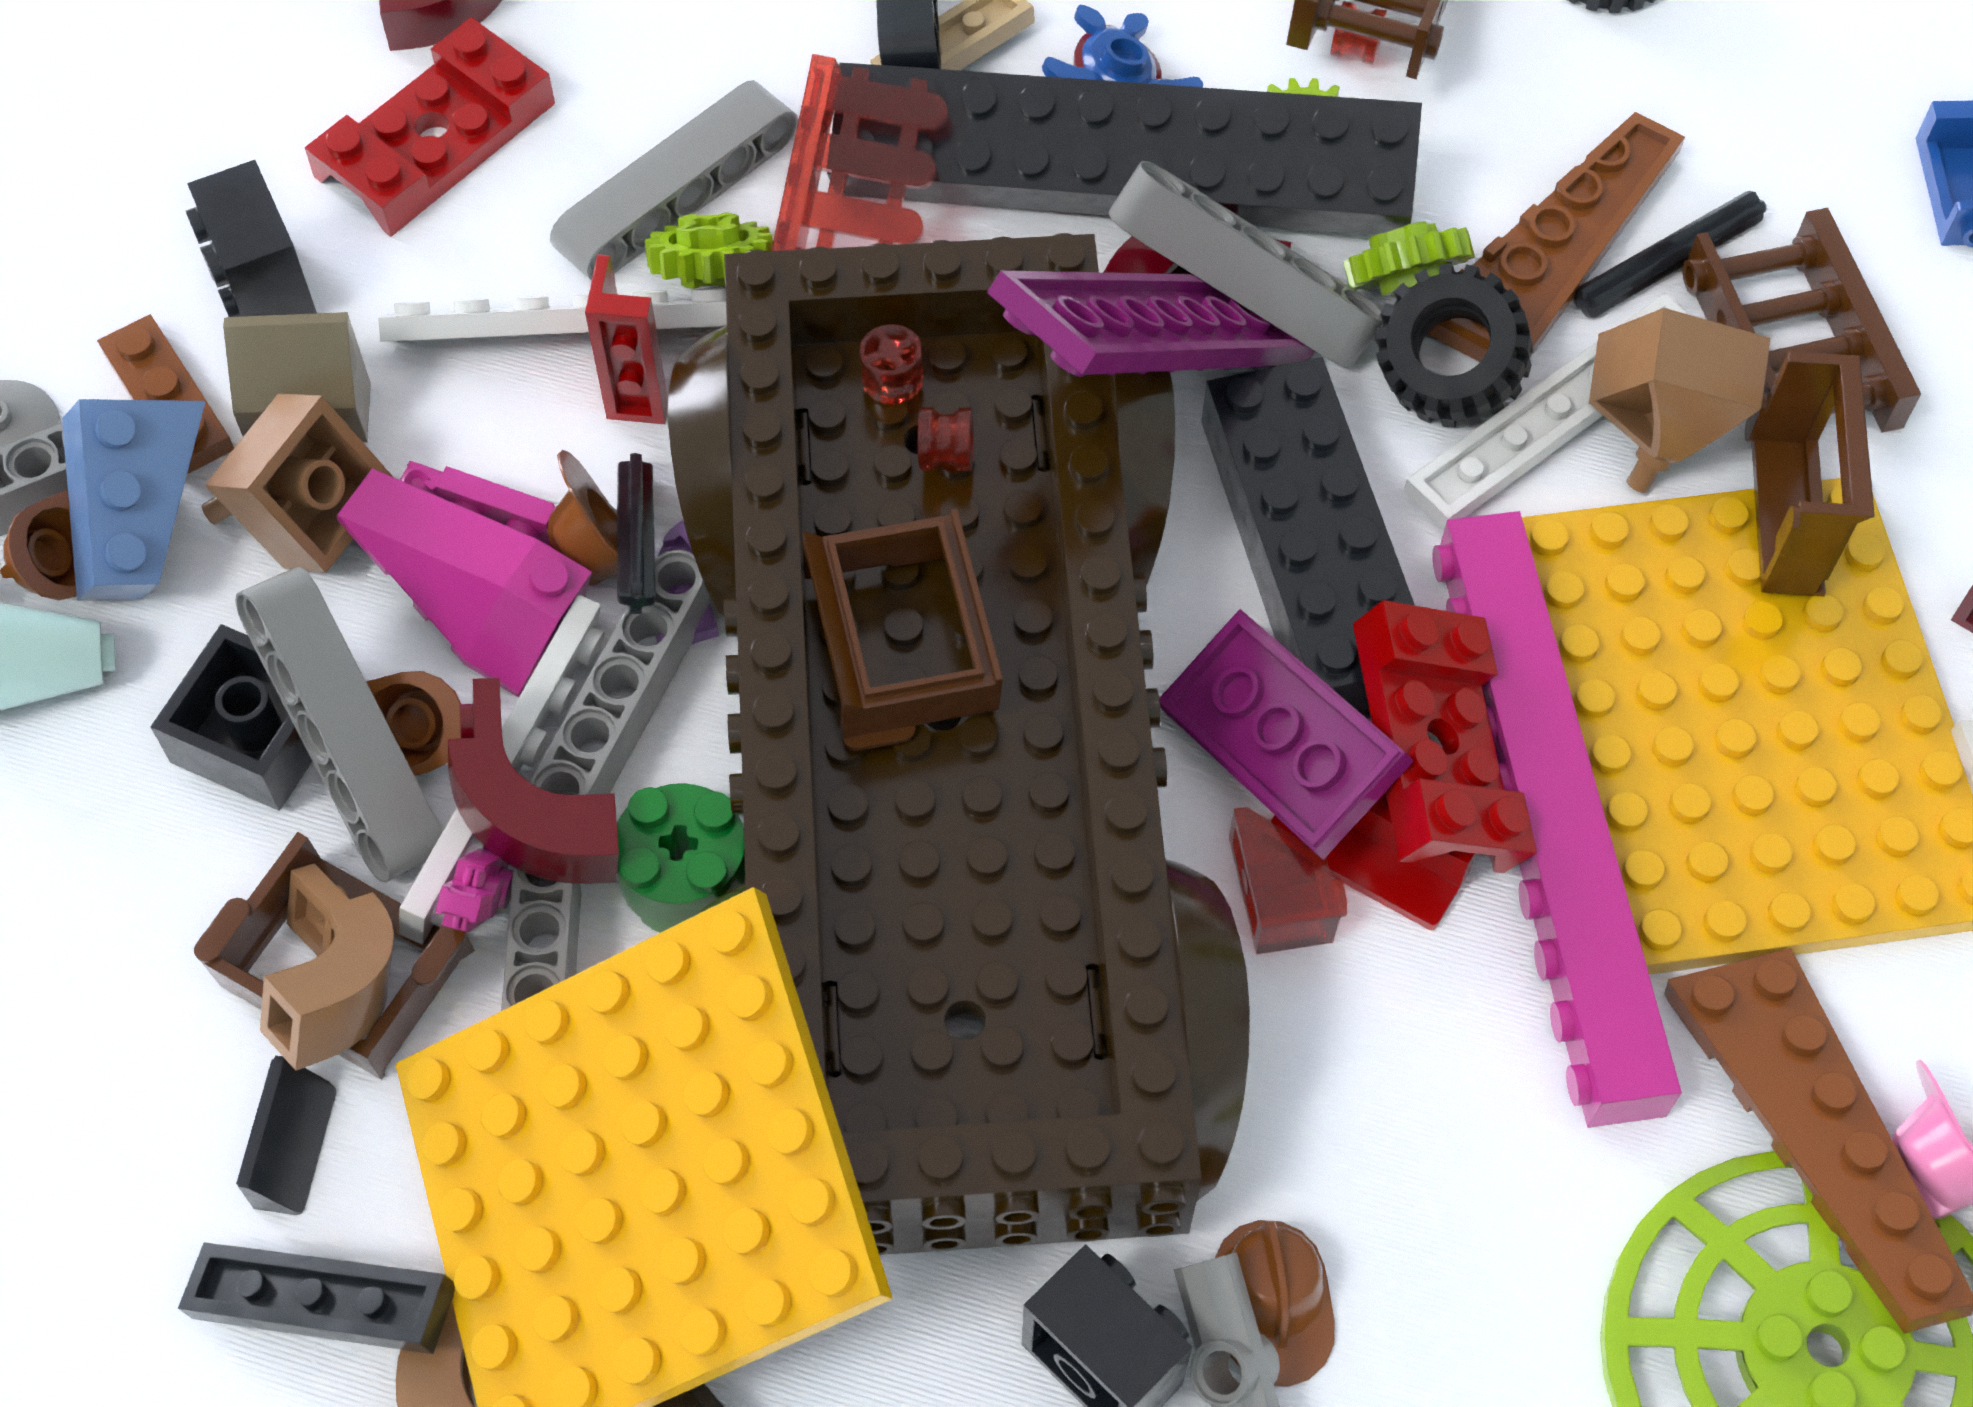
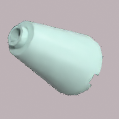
(49, 654)

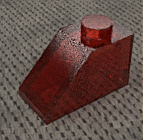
(1283, 886)

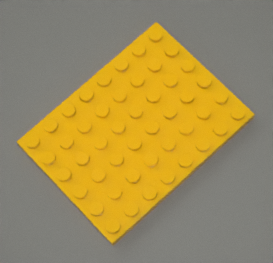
(1755, 751)

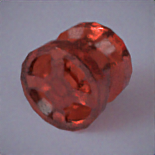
(1355, 44)
(903, 352)
(945, 439)

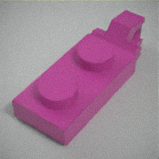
(484, 497)
(476, 892)

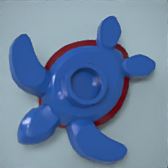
(1112, 53)

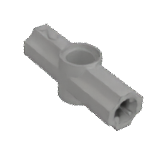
(1223, 1325)

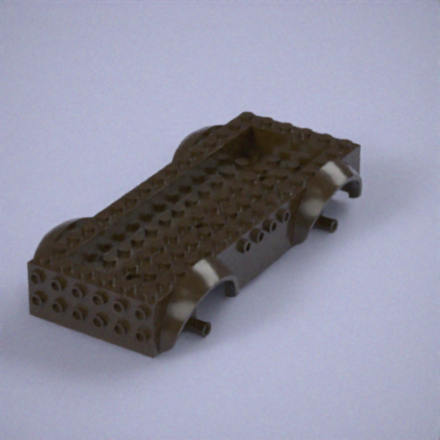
(997, 851)

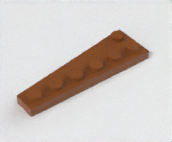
(1570, 230)
(1804, 1090)

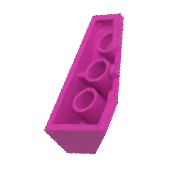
(474, 578)

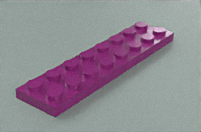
(1140, 323)

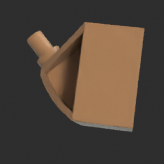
(1676, 385)
(293, 481)

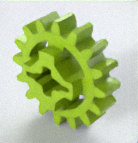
(698, 247)
(1404, 252)

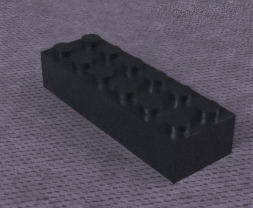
(1303, 513)

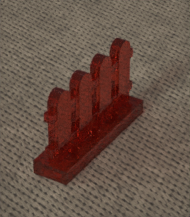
(846, 156)

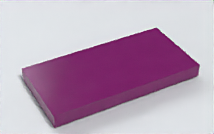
(1284, 733)

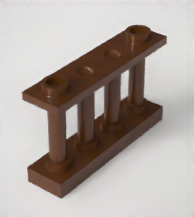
(1423, 39)
(1836, 294)

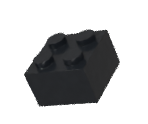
(247, 244)
(233, 724)
(1105, 1336)

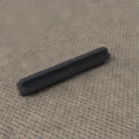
(1667, 254)
(635, 534)

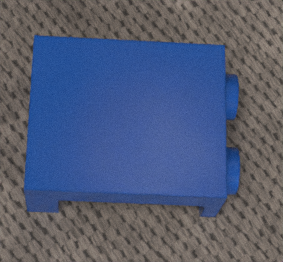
(1947, 165)

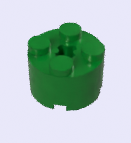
(672, 826)

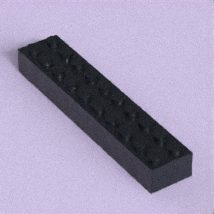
(1080, 140)

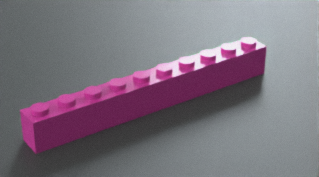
(1574, 881)

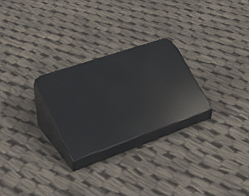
(286, 1139)

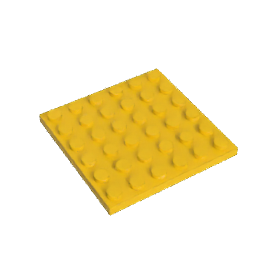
(641, 1173)

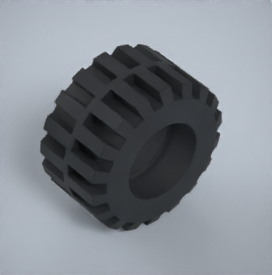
(1447, 298)

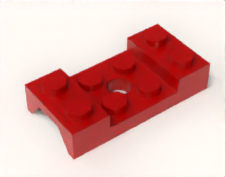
(473, 89)
(1424, 676)

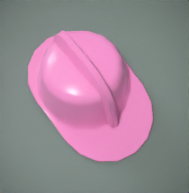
(1936, 1151)

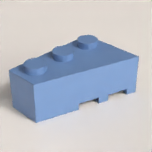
(125, 489)

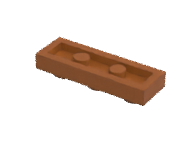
(154, 372)

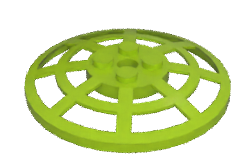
(1779, 1313)

